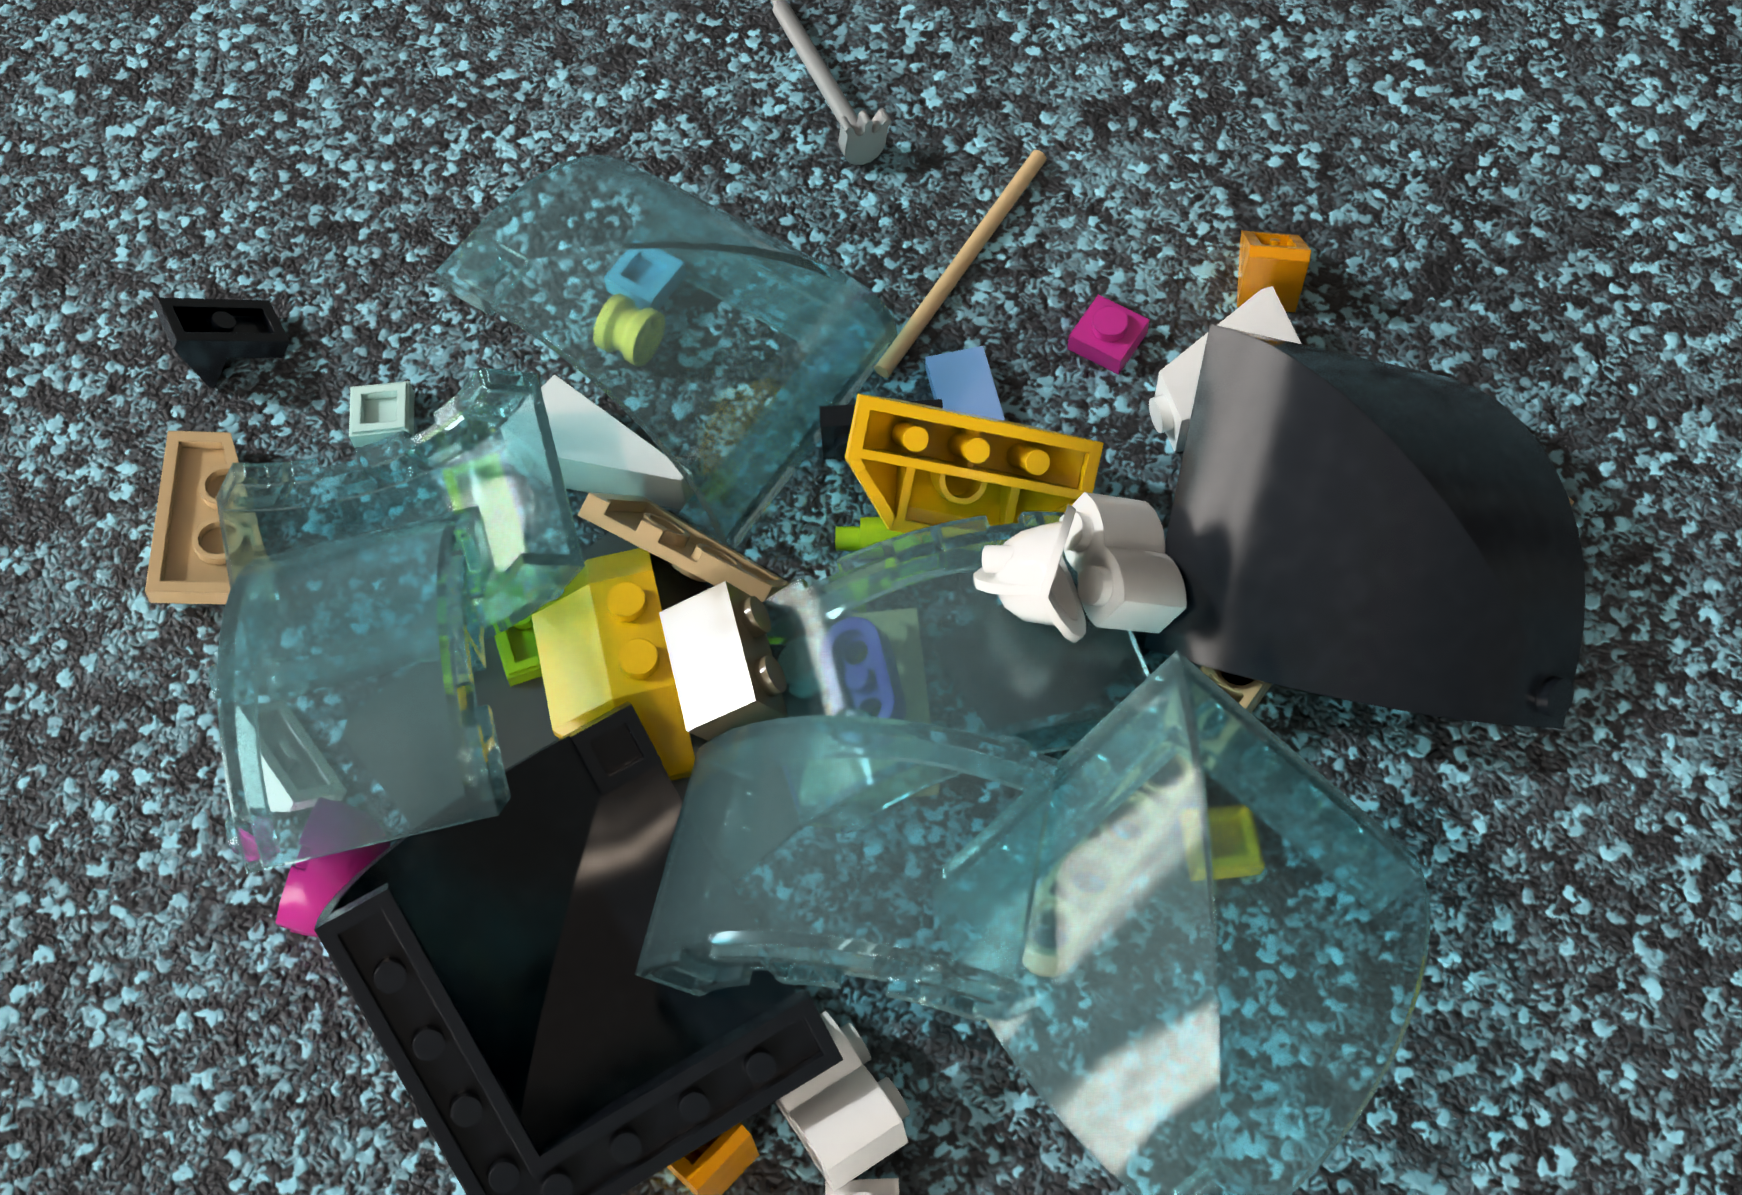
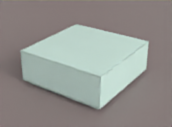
(380, 411)

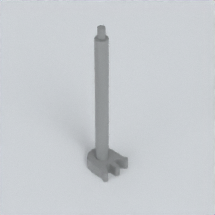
(859, 136)

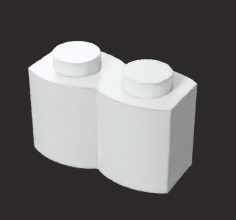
(1123, 564)
(845, 1113)

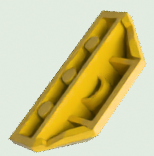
(952, 465)
(608, 648)

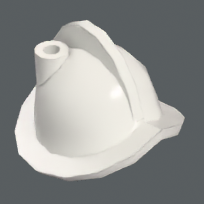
(1034, 577)

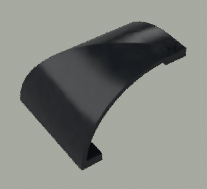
(1372, 538)
(511, 990)

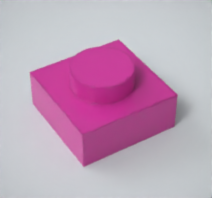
(1108, 334)

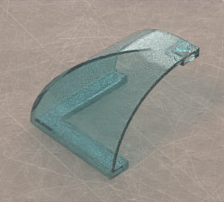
(682, 320)
(1211, 949)

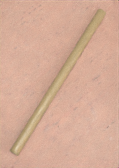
(959, 264)

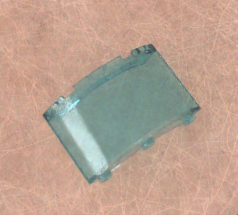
(484, 450)
(923, 645)
(357, 692)
(857, 857)

